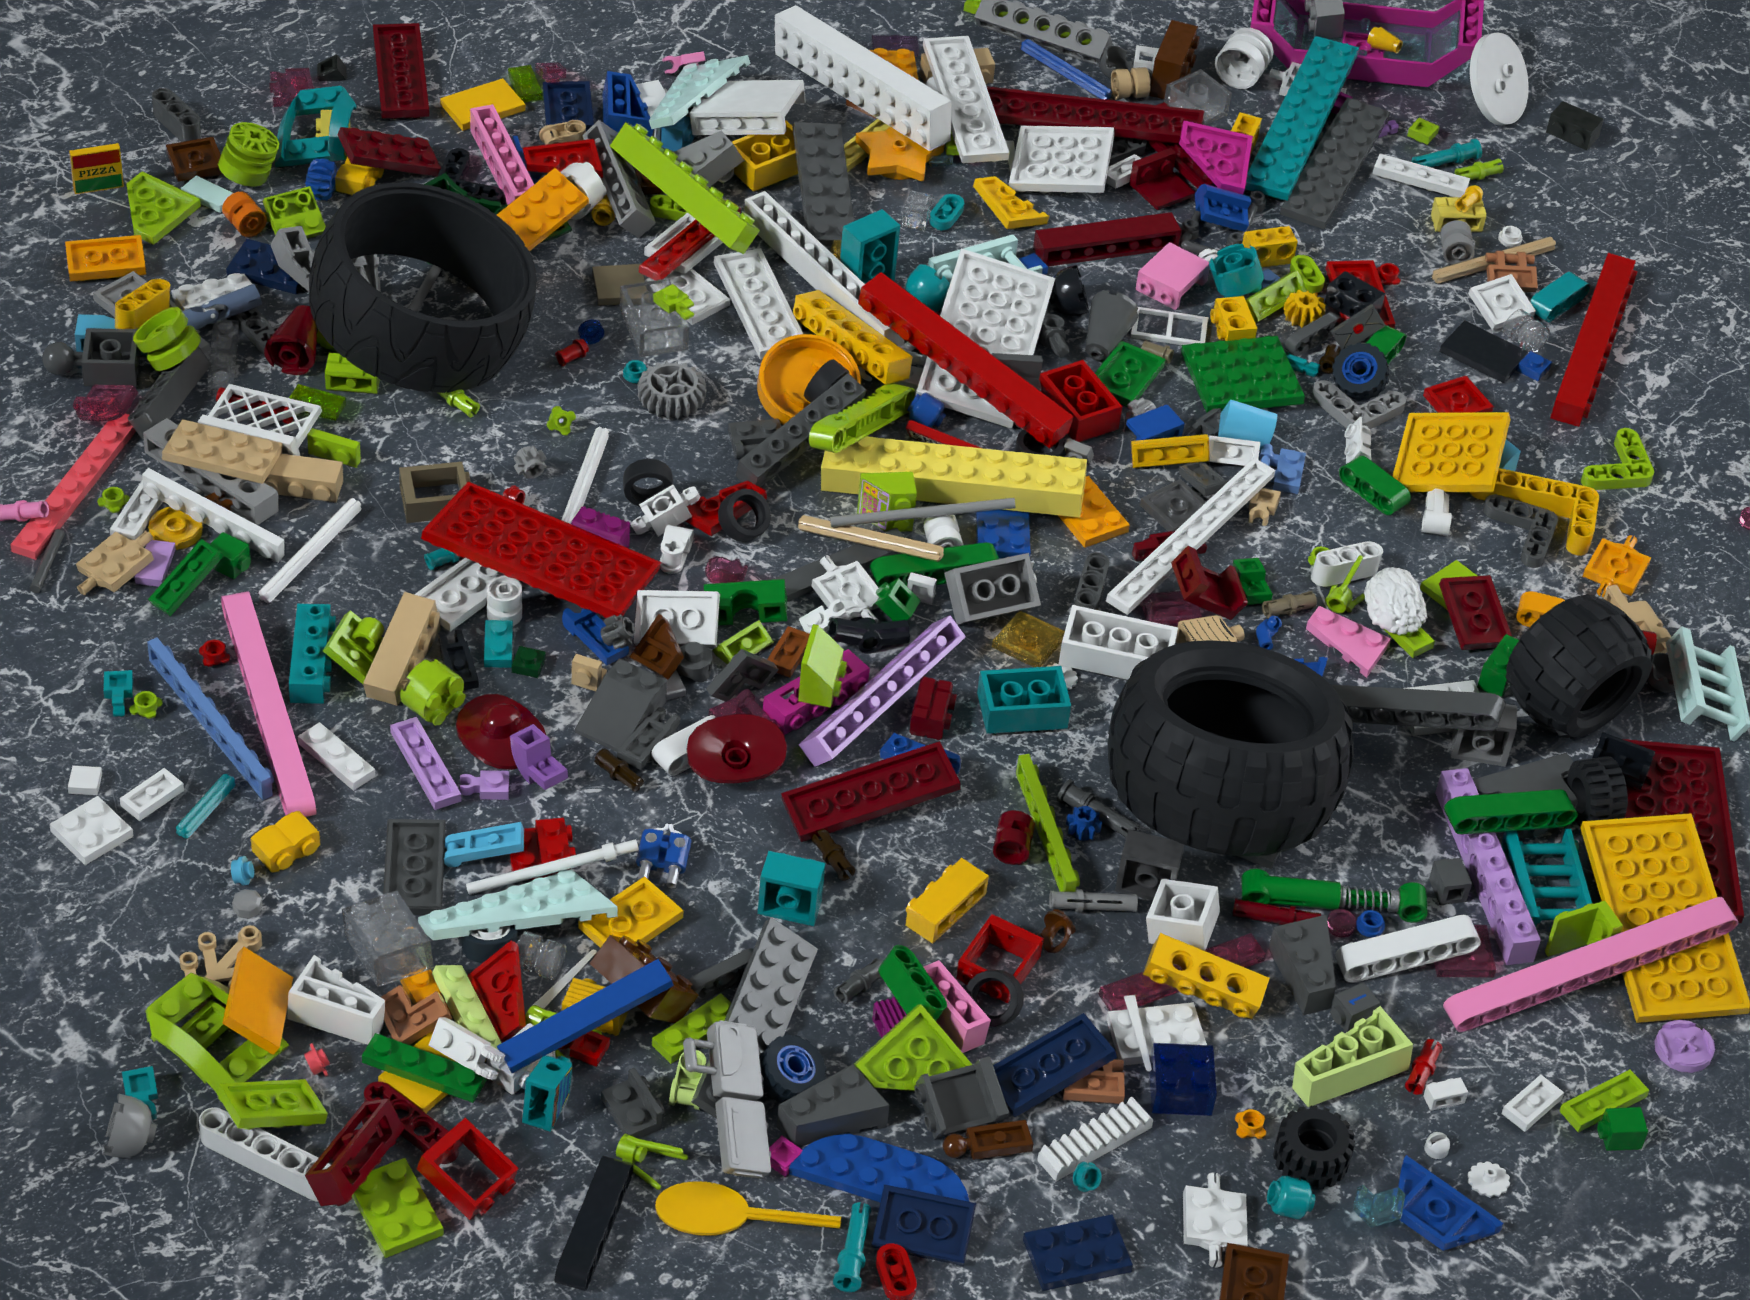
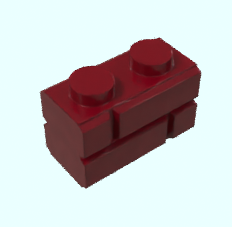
(931, 708)

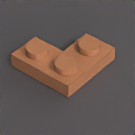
(411, 1022)

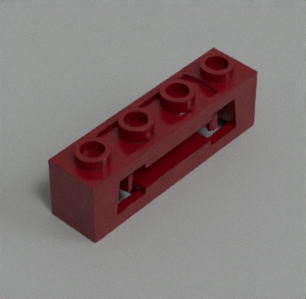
(354, 1152)

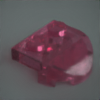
(105, 402)

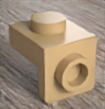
(587, 672)

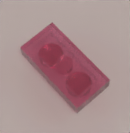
(550, 71)

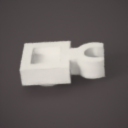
(821, 616)

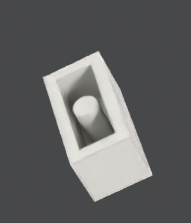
(1445, 1093)

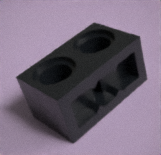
(1352, 295)

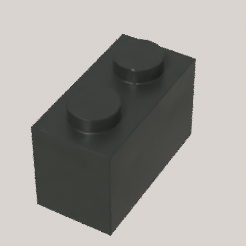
(1574, 125)

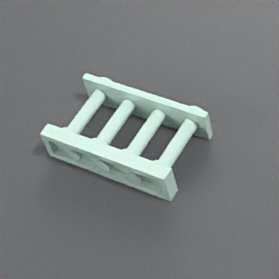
(1001, 249)
(1691, 692)

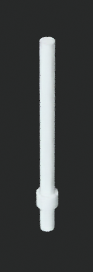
(608, 852)

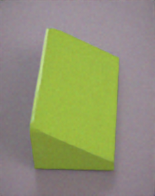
(752, 639)

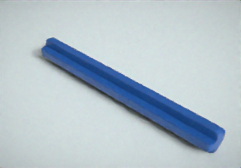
(1066, 69)

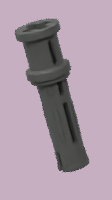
(1077, 797)

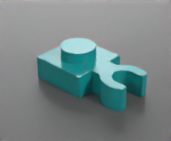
(142, 1085)

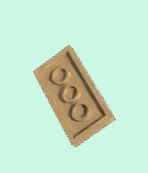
(222, 451)

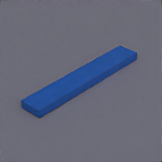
(585, 1015)

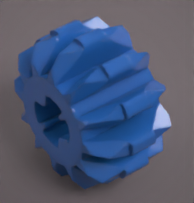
(321, 178)

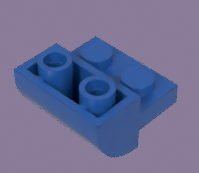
(1223, 207)

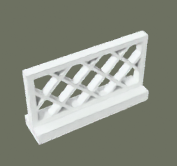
(289, 443)

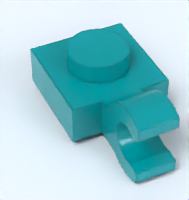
(117, 687)

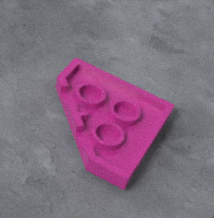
(1219, 153)

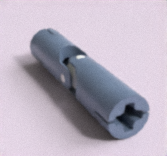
(234, 304)

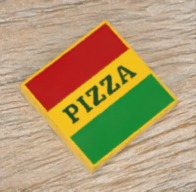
(96, 168)

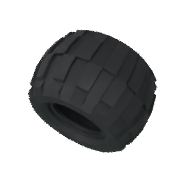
(1579, 666)

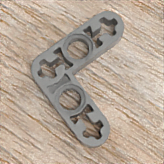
(1328, 395)

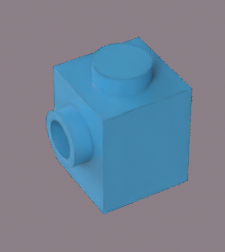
(677, 135)

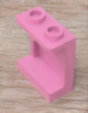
(1171, 275)

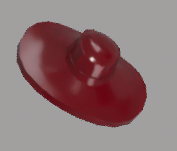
(486, 728)
(736, 749)

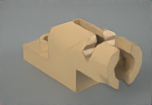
(1641, 614)

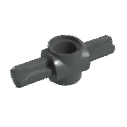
(1053, 334)

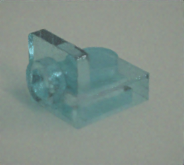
(1379, 1207)

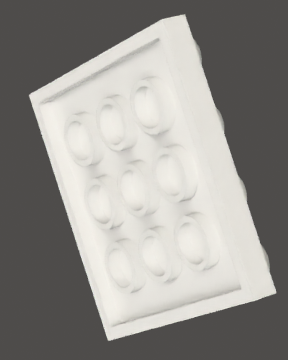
(1062, 159)

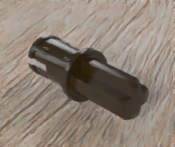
(618, 770)

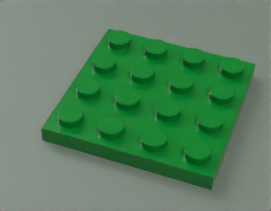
(1243, 371)

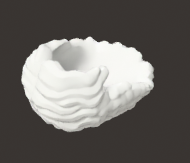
(1395, 601)

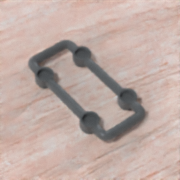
(1190, 227)

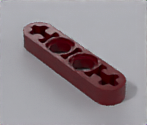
(415, 1118)

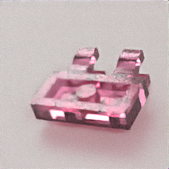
(295, 80)

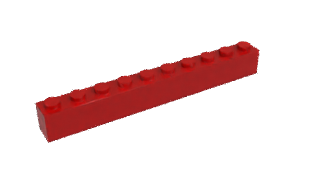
(1594, 340)
(965, 360)

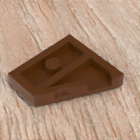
(658, 649)

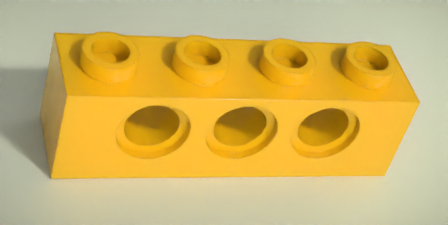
(1220, 972)

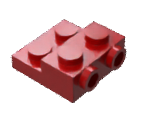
(544, 844)

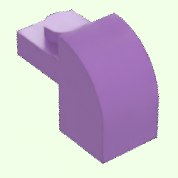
(534, 759)

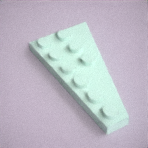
(691, 85)
(525, 906)

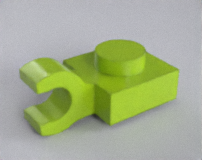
(674, 299)

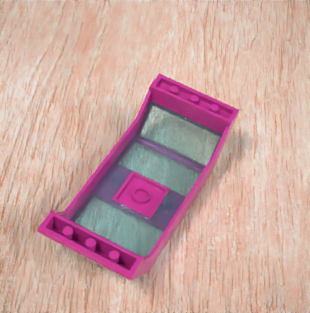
(1431, 40)

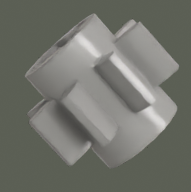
(1139, 407)
(530, 462)

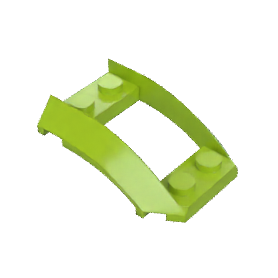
(179, 1003)

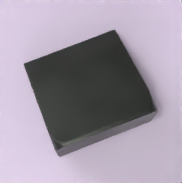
(331, 69)

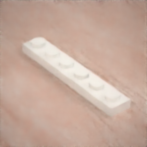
(212, 514)

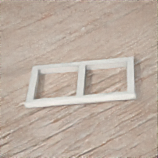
(1168, 339)

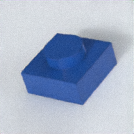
(1534, 366)

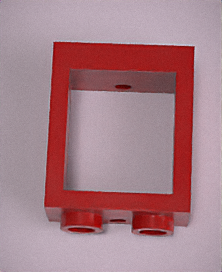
(999, 933)
(485, 1151)

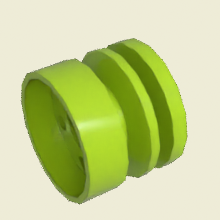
(248, 154)

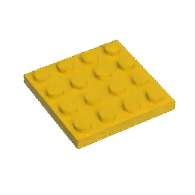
(1452, 451)

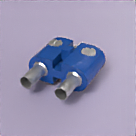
(663, 852)

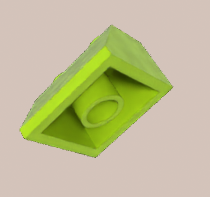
(821, 669)

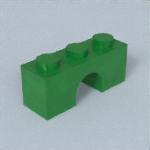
(765, 596)

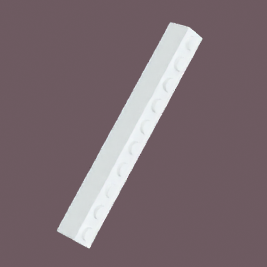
(811, 259)

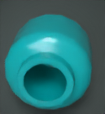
(1290, 1197)

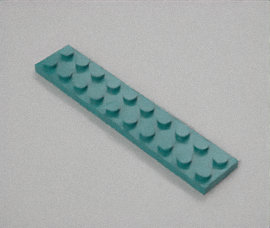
(1301, 118)

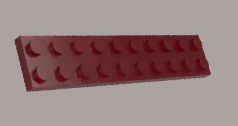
(1127, 118)

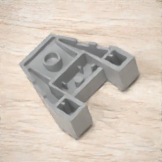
(296, 257)

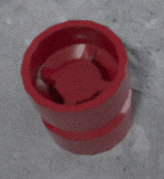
(1013, 837)

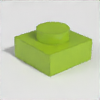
(1423, 131)

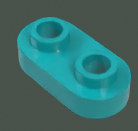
(946, 211)

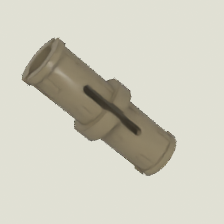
(1289, 604)

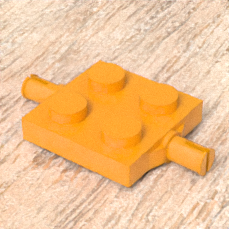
(1617, 565)

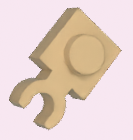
(1263, 505)

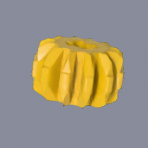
(1303, 308)

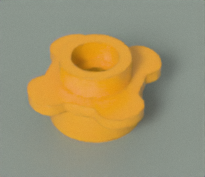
(1252, 1118)

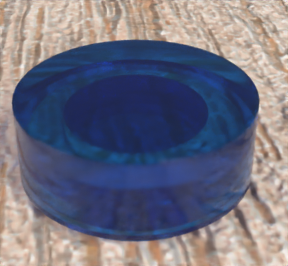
(591, 331)

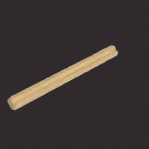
(1479, 264)
(872, 538)

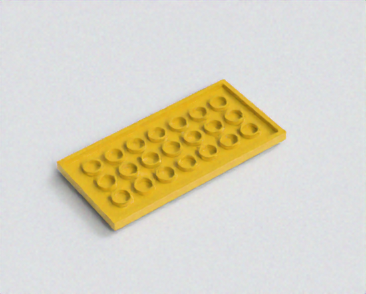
(1646, 873)

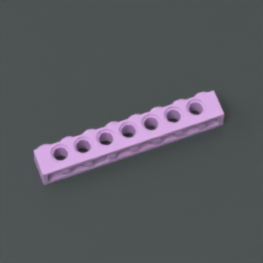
(881, 691)
(1492, 878)

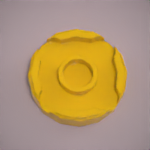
(175, 527)

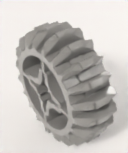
(672, 389)

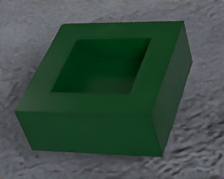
(528, 662)

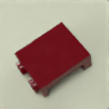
(1206, 588)

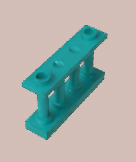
(1569, 848)

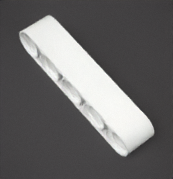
(1407, 948)
(248, 1149)

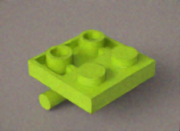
(294, 210)

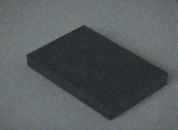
(1483, 351)

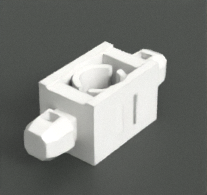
(665, 509)

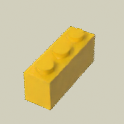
(946, 900)

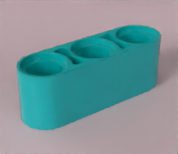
(1559, 296)

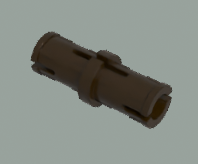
(833, 854)

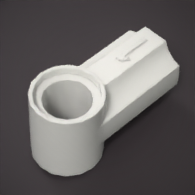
(1436, 514)

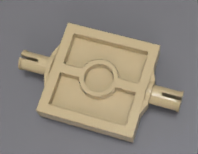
(114, 562)

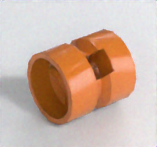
(244, 214)

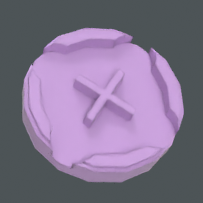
(1684, 1046)

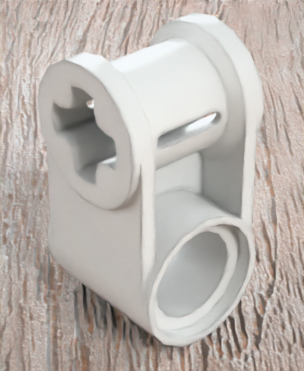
(675, 547)

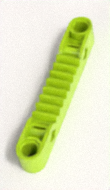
(867, 416)

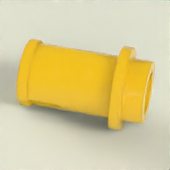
(1472, 195)

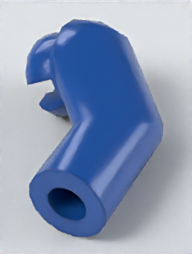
(1266, 630)

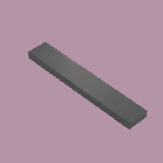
(800, 580)

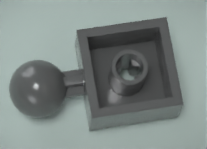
(106, 359)

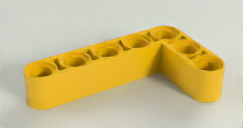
(1560, 497)

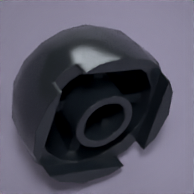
(1069, 292)

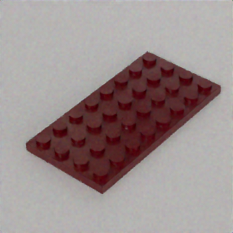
(1687, 782)

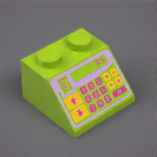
(885, 493)

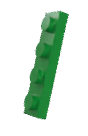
(423, 1067)

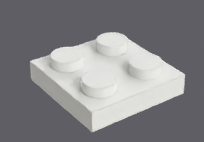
(1499, 300)
(91, 830)

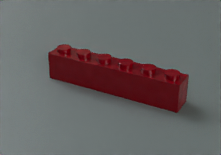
(1106, 239)

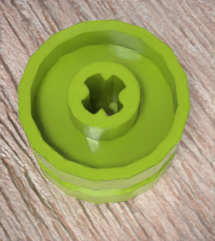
(167, 338)

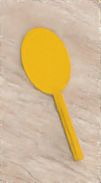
(717, 1209)

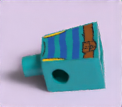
(548, 1078)

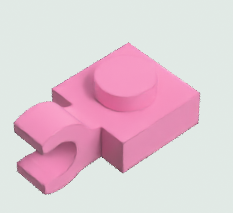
(684, 60)

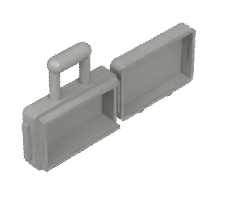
(738, 1081)

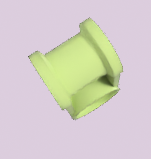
(686, 1082)

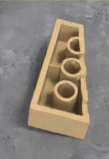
(402, 648)

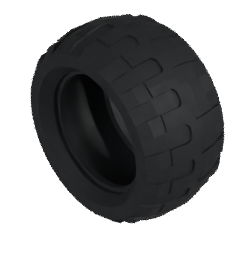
(1230, 748)

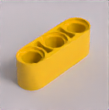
(142, 304)

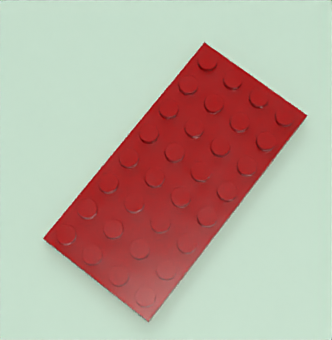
(541, 550)

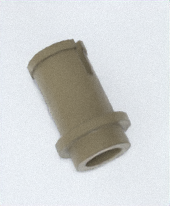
(1164, 352)

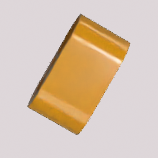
(1533, 606)

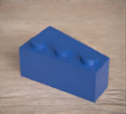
(623, 103)

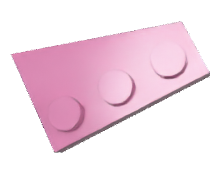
(1353, 640)

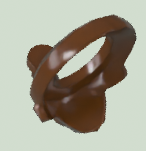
(1055, 921)

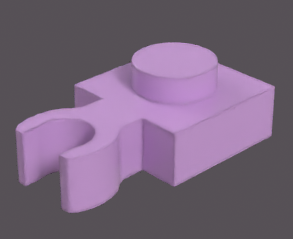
(490, 785)

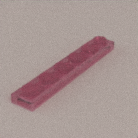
(1241, 951)

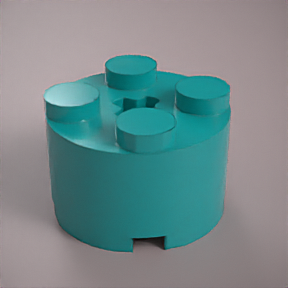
(1237, 271)

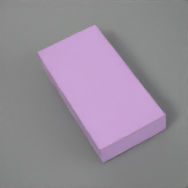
(156, 571)

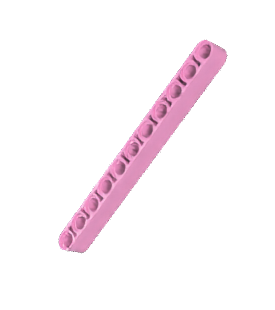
(268, 705)
(1590, 964)

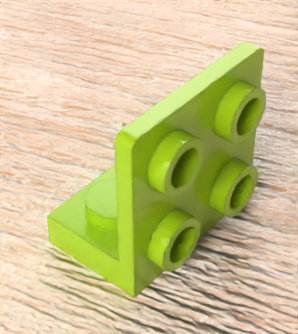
(1582, 927)

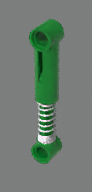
(1259, 887)

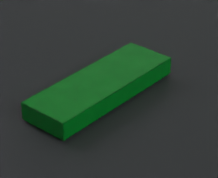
(185, 577)

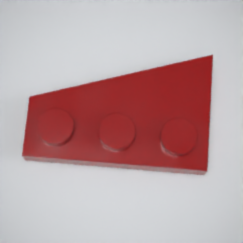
(560, 155)
(705, 511)
(501, 991)

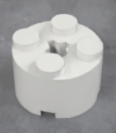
(588, 182)

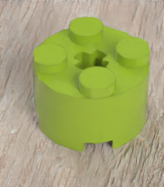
(433, 691)

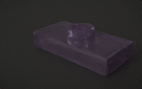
(895, 42)

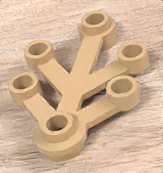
(248, 937)

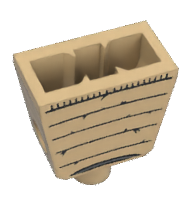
(1208, 629)

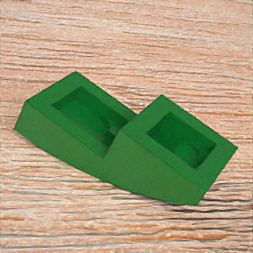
(1253, 580)

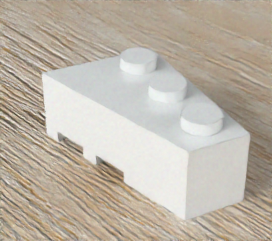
(334, 1004)

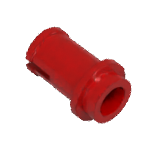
(575, 350)

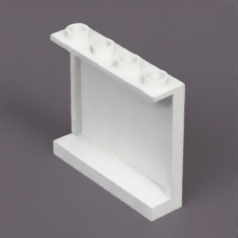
(747, 107)

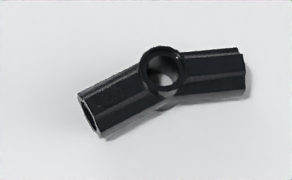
(868, 634)

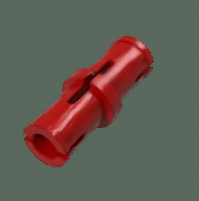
(1423, 1066)

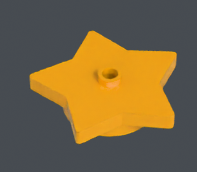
(895, 154)

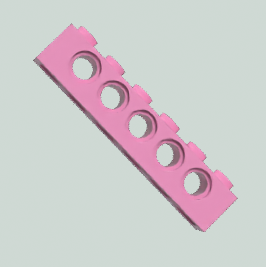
(499, 152)

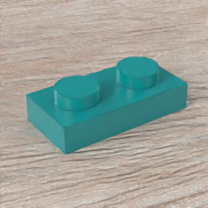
(498, 643)

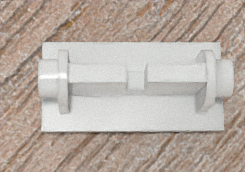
(1357, 441)

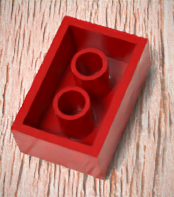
(1084, 397)

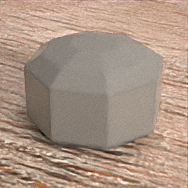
(247, 903)

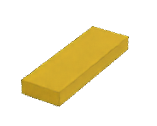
(1170, 451)

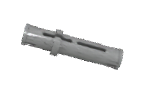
(1127, 902)

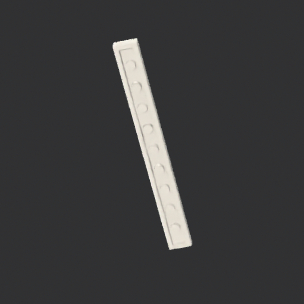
(1192, 533)

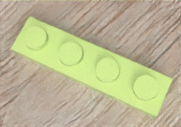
(464, 1002)

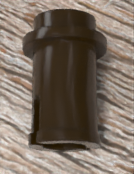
(1327, 361)

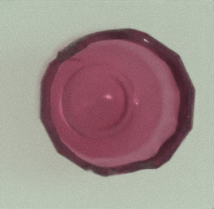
(724, 570)

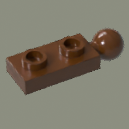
(990, 1140)

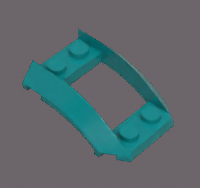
(308, 149)

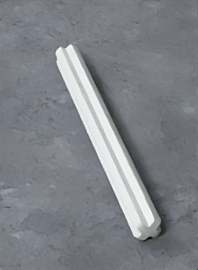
(586, 474)
(309, 550)

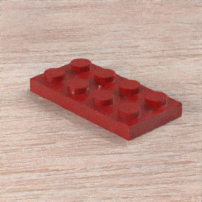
(1366, 272)

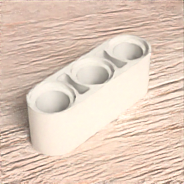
(1334, 564)
(671, 751)

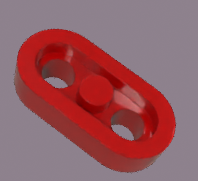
(898, 1275)

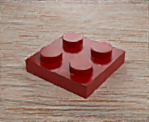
(1457, 397)

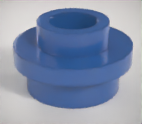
(1370, 924)

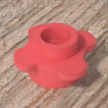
(317, 1060)

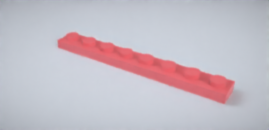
(74, 487)

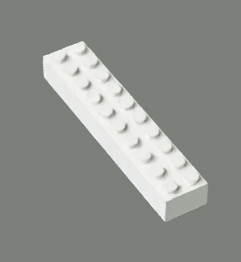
(863, 78)

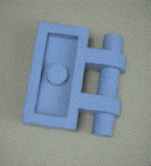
(1289, 468)

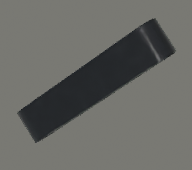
(594, 1223)

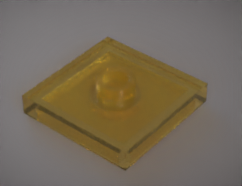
(1028, 639)

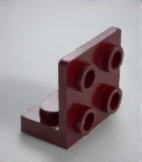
(1157, 182)

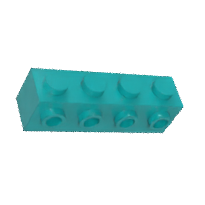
(308, 661)

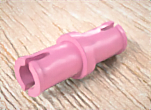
(24, 510)

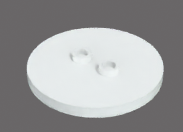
(1499, 78)

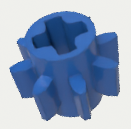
(1083, 823)

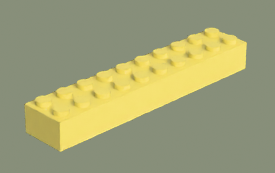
(963, 474)

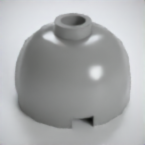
(129, 1127)

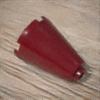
(294, 343)

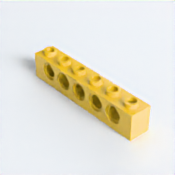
(864, 343)

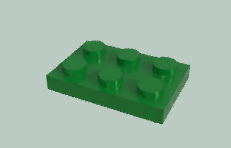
(1129, 372)

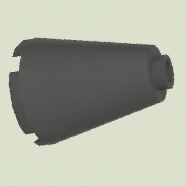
(1109, 323)

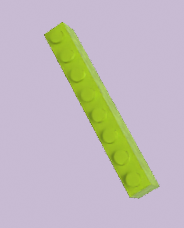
(685, 188)

